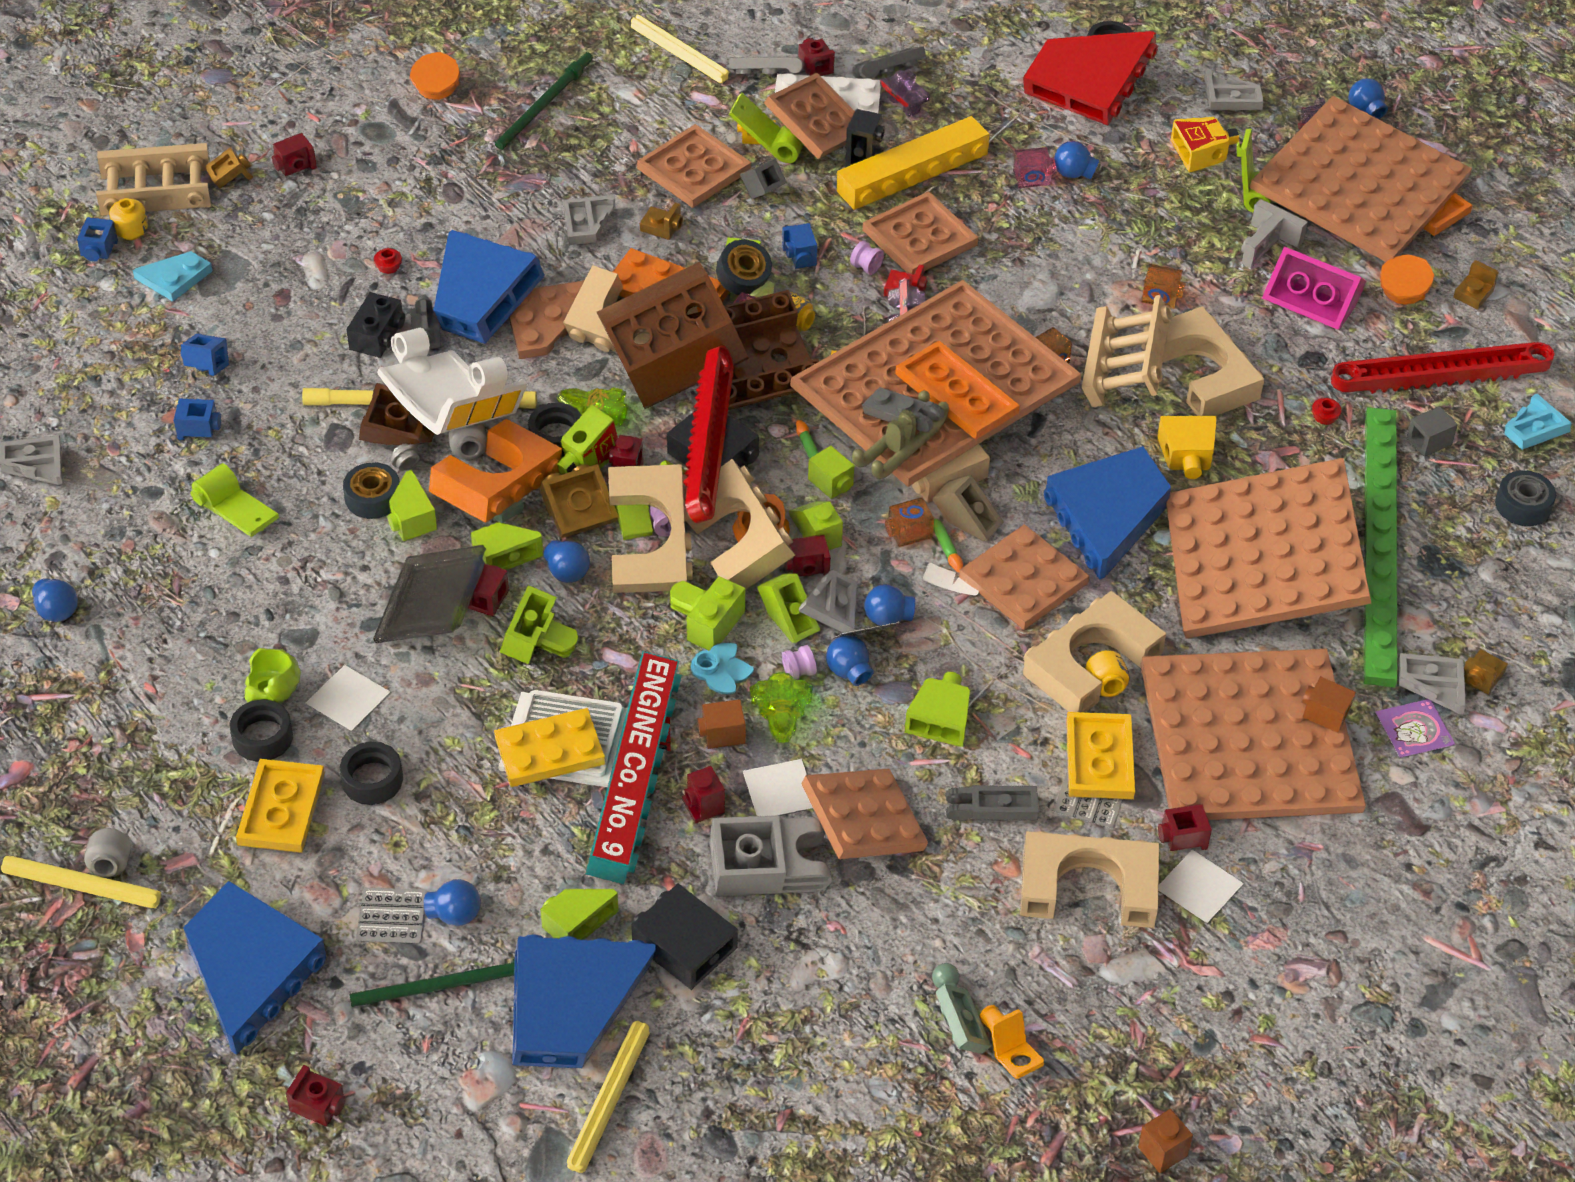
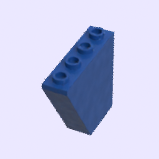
(482, 285)
(1108, 505)
(249, 960)
(570, 995)

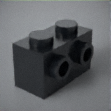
(863, 136)
(375, 324)

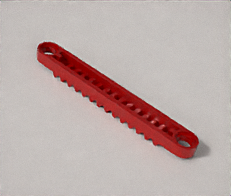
(1442, 367)
(708, 434)

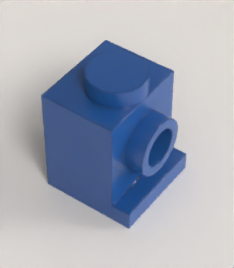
(93, 245)
(800, 245)
(205, 353)
(196, 418)

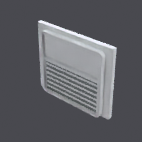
(605, 715)

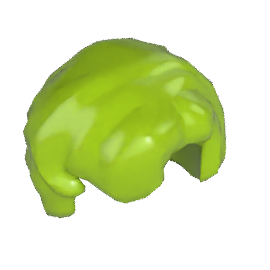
(272, 675)

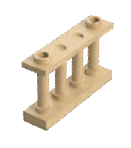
(155, 161)
(1104, 343)

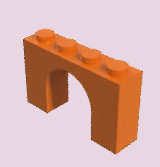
(489, 493)

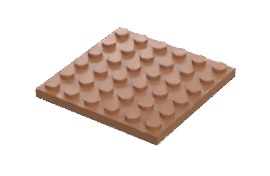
(1361, 179)
(1266, 549)
(1238, 736)

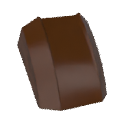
(390, 422)

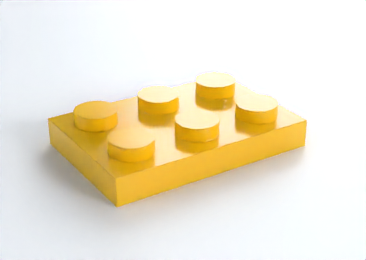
(549, 747)
(1100, 755)
(280, 805)

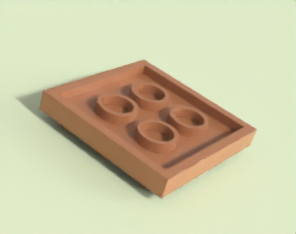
(813, 114)
(693, 165)
(920, 233)
(1024, 576)
(864, 813)

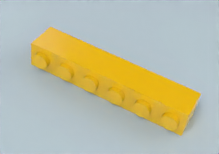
(912, 162)

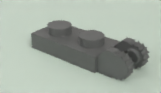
(887, 62)
(888, 404)
(992, 803)

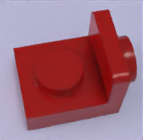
(917, 280)

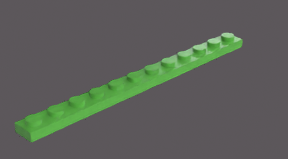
(1380, 548)

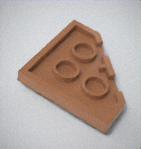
(540, 318)

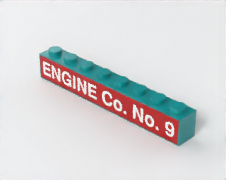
(633, 768)

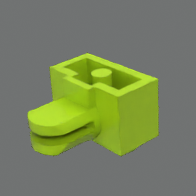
(709, 612)
(535, 627)

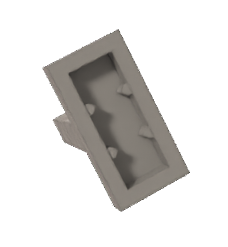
(1271, 225)

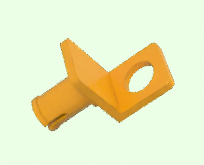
(1010, 1040)

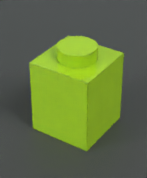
(831, 472)

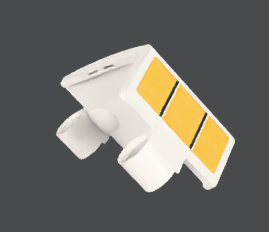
(444, 389)

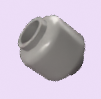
(468, 442)
(107, 852)

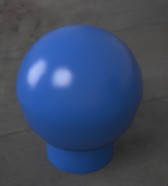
(1369, 97)
(1074, 160)
(567, 560)
(54, 599)
(888, 605)
(849, 659)
(454, 903)

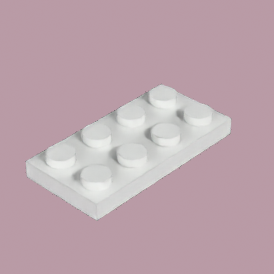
(857, 93)

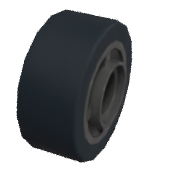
(1525, 498)

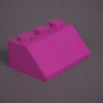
(1313, 288)

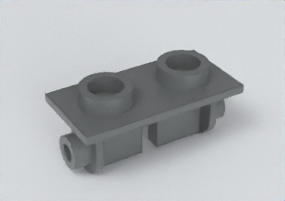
(425, 317)

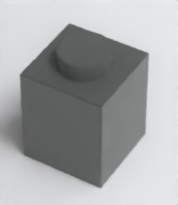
(763, 178)
(1431, 431)

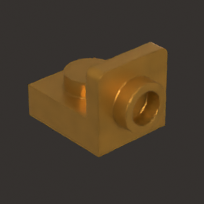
(228, 166)
(662, 222)
(1477, 285)
(1484, 671)

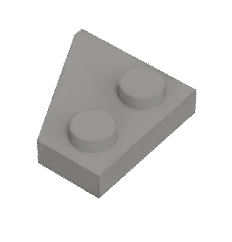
(1232, 93)
(587, 217)
(33, 458)
(833, 602)
(1434, 678)

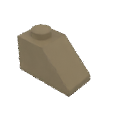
(968, 507)

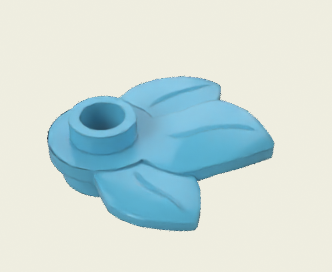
(722, 669)

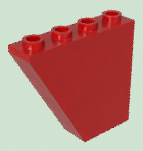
(1090, 72)

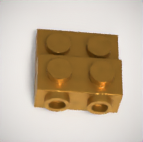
(578, 500)

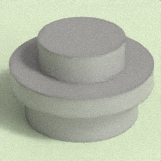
(404, 456)

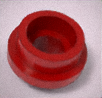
(388, 260)
(1326, 411)

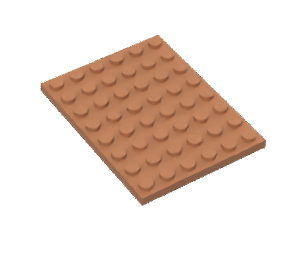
(968, 327)

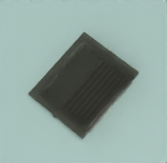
(431, 594)

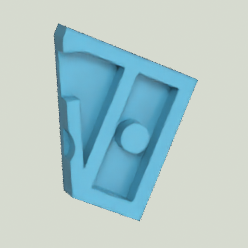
(173, 275)
(1536, 424)

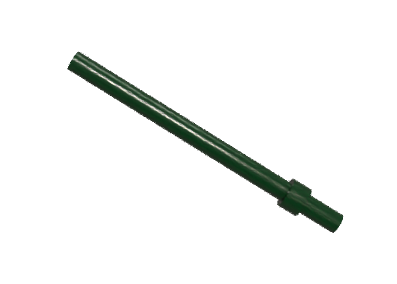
(571, 73)
(432, 984)

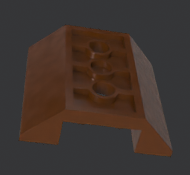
(766, 329)
(676, 342)

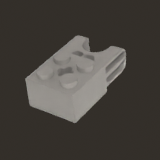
(763, 856)

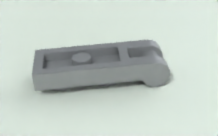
(768, 64)

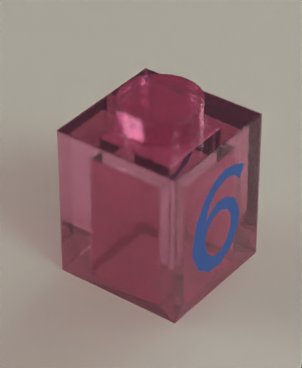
(1033, 167)

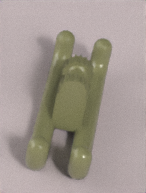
(899, 438)

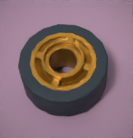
(747, 254)
(369, 489)

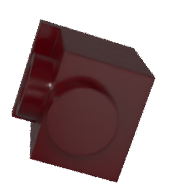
(813, 51)
(293, 155)
(627, 452)
(810, 556)
(490, 590)
(704, 795)
(1185, 828)
(315, 1096)

